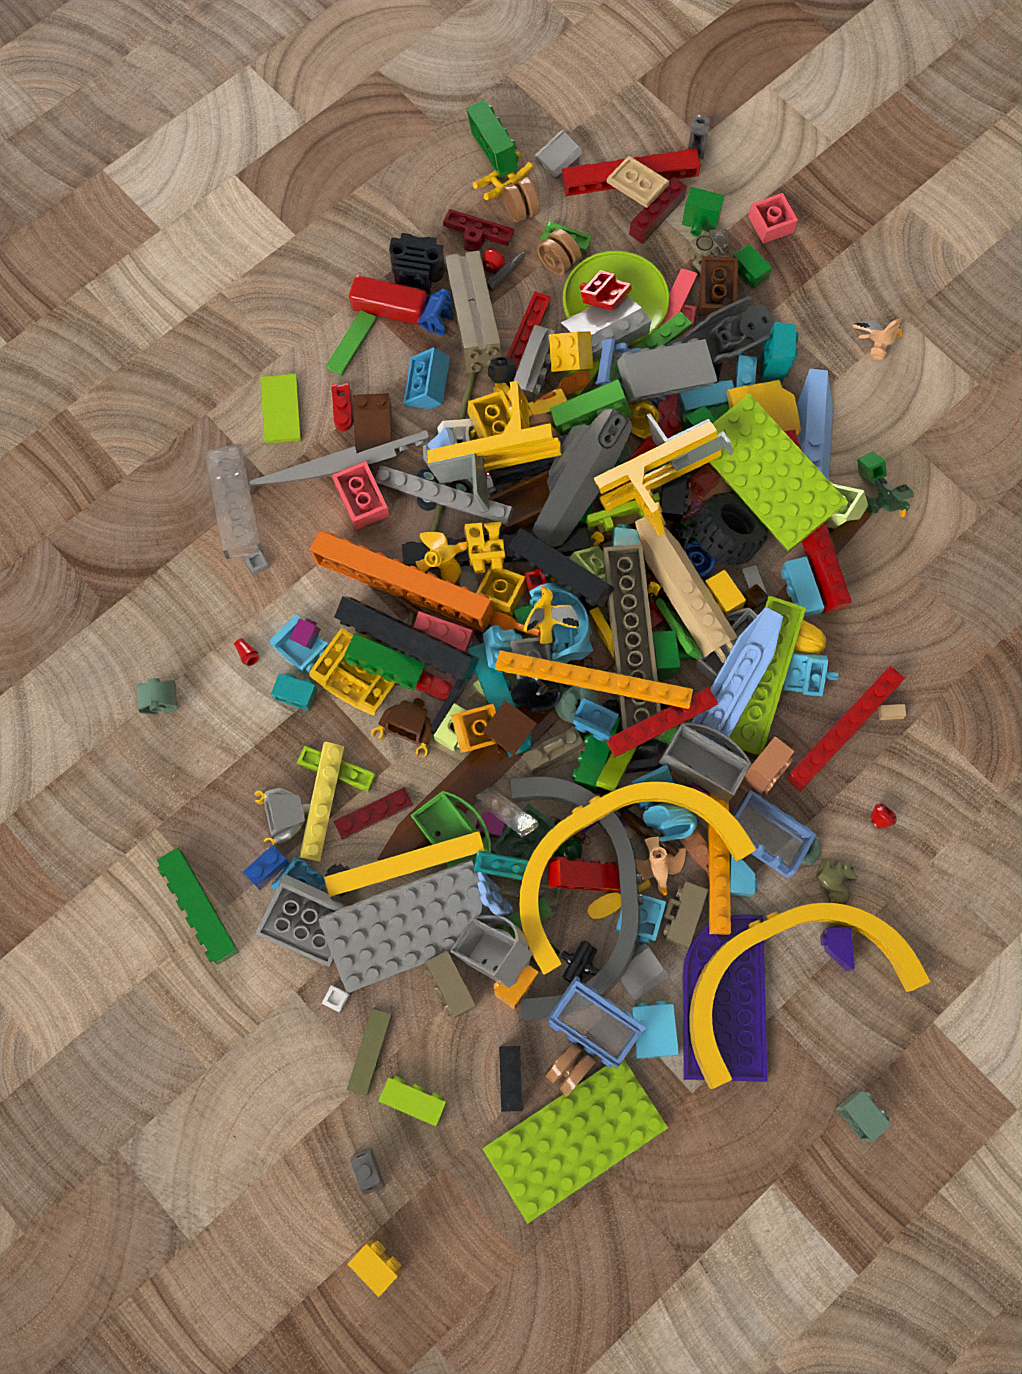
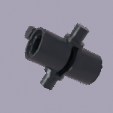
(580, 962)

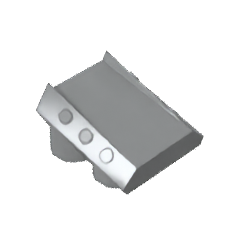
(559, 154)
(642, 973)

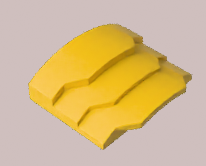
(773, 399)
(348, 682)

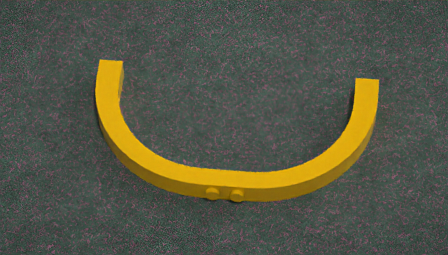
(599, 807)
(880, 933)

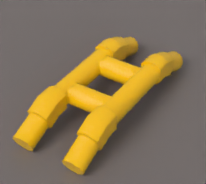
(492, 177)

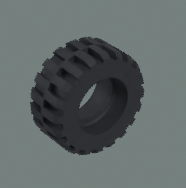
(729, 529)

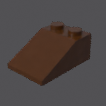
(717, 283)
(371, 420)

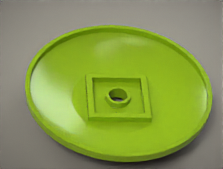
(647, 284)

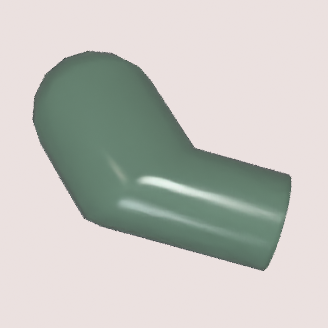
(814, 853)

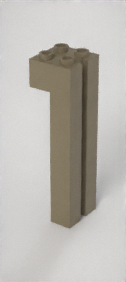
(473, 310)

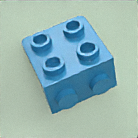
(595, 719)

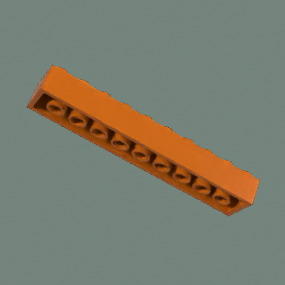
(401, 580)

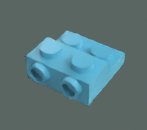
(496, 640)
(650, 919)

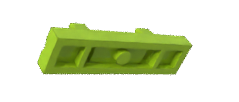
(607, 518)

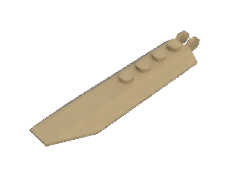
(686, 590)

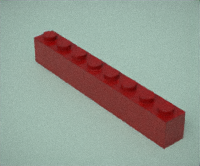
(594, 177)
(845, 728)

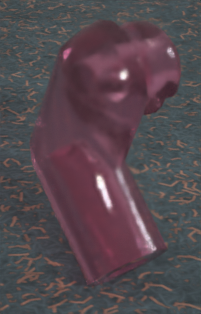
(695, 506)

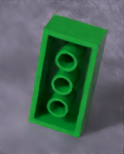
(492, 138)

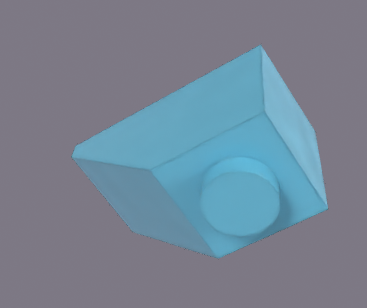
(742, 879)

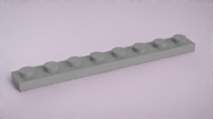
(442, 495)

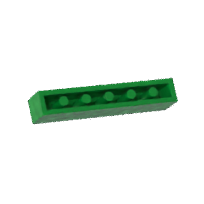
(197, 906)

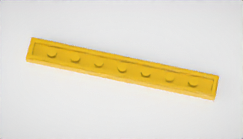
(404, 863)

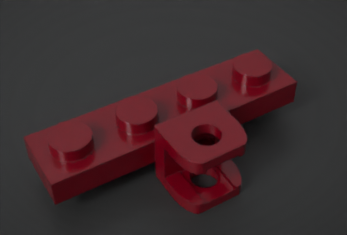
(477, 230)

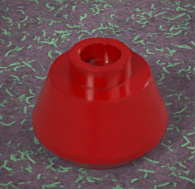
(493, 260)
(883, 816)

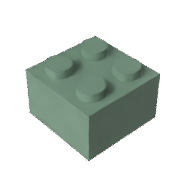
(864, 1116)

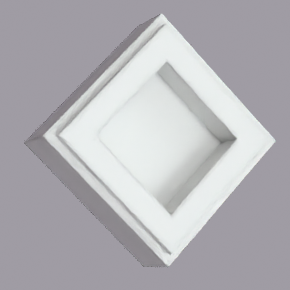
(335, 998)

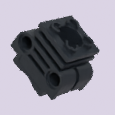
(416, 261)

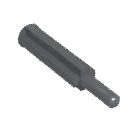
(503, 272)

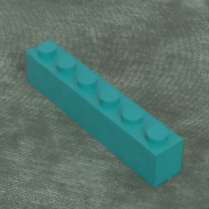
(495, 687)

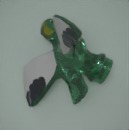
(889, 497)

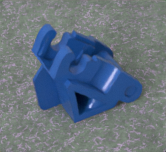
(436, 308)

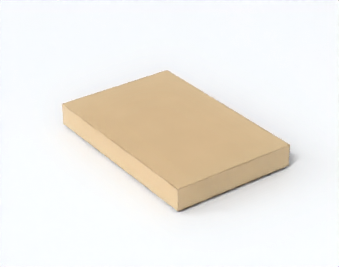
(638, 181)

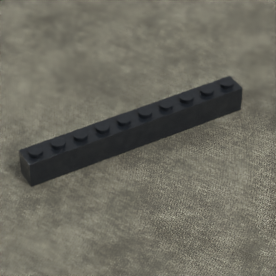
(415, 551)

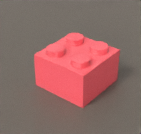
(772, 218)

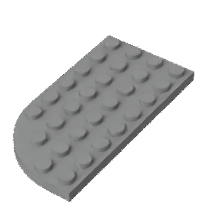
(402, 925)

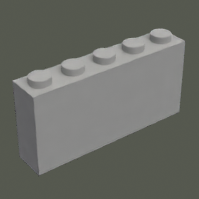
(666, 370)

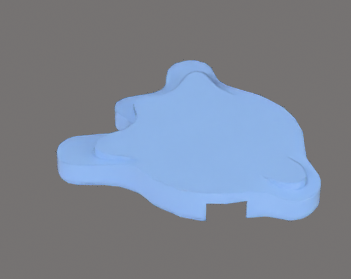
(491, 896)

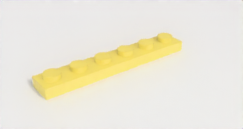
(321, 801)

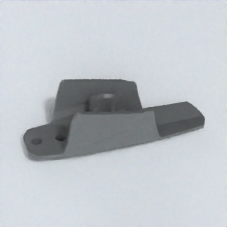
(728, 330)
(573, 474)

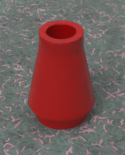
(246, 652)

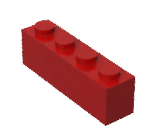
(584, 875)

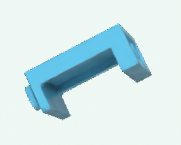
(298, 655)
(660, 1034)

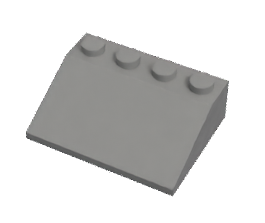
(623, 324)
(294, 921)

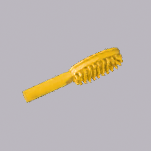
(610, 903)

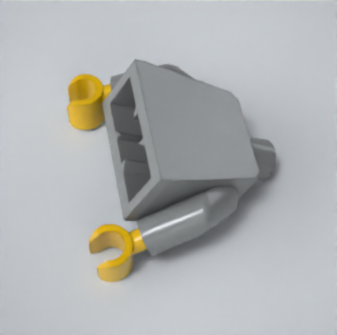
(283, 813)

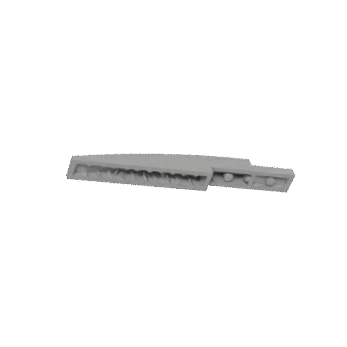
(340, 461)

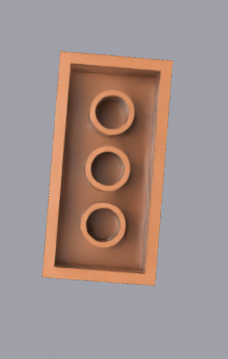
(768, 768)

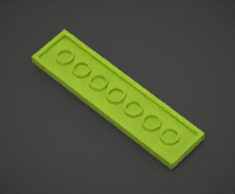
(756, 719)

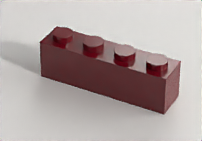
(652, 217)

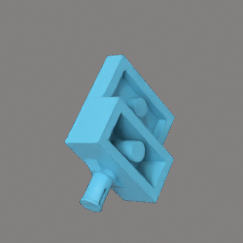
(808, 674)

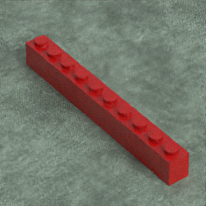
(824, 562)

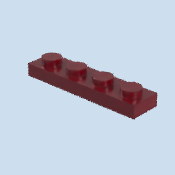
(373, 813)

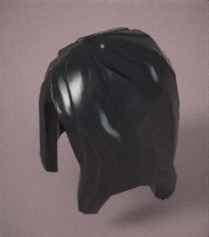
(536, 693)

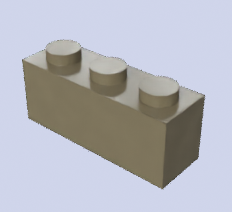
(450, 985)

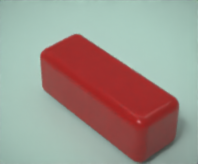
(387, 299)

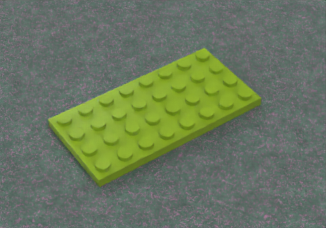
(774, 475)
(574, 1139)

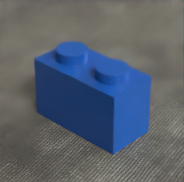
(266, 867)

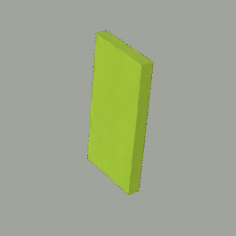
(280, 408)

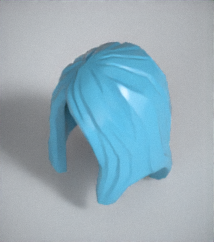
(671, 820)

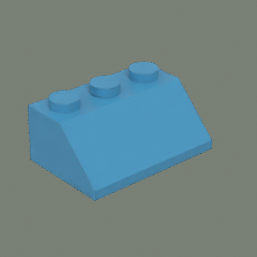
(426, 379)

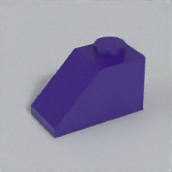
(839, 946)

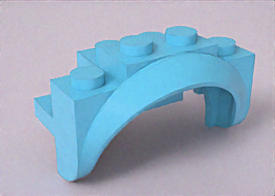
(567, 641)

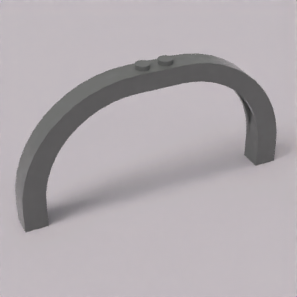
(561, 790)

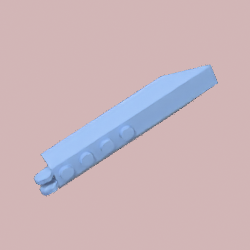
(815, 417)
(742, 673)

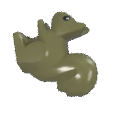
(832, 879)

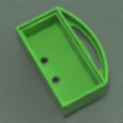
(587, 407)
(444, 816)

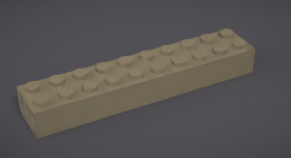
(631, 627)

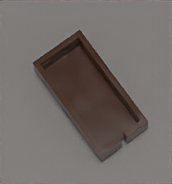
(526, 500)

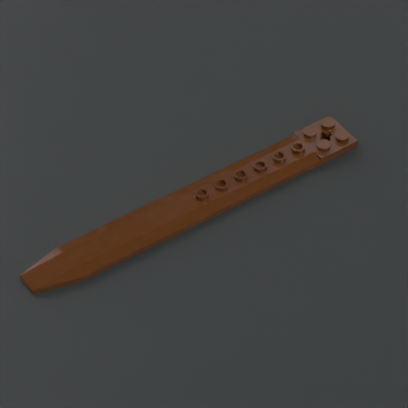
(481, 769)

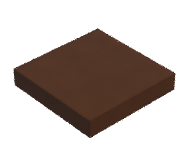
(509, 727)

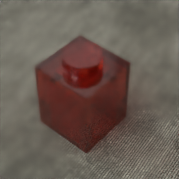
(704, 481)

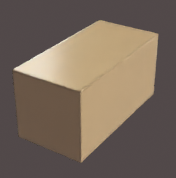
(890, 712)

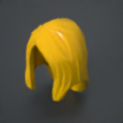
(639, 419)
(810, 639)

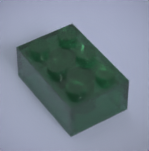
(515, 846)

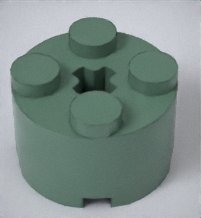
(570, 695)
(156, 696)

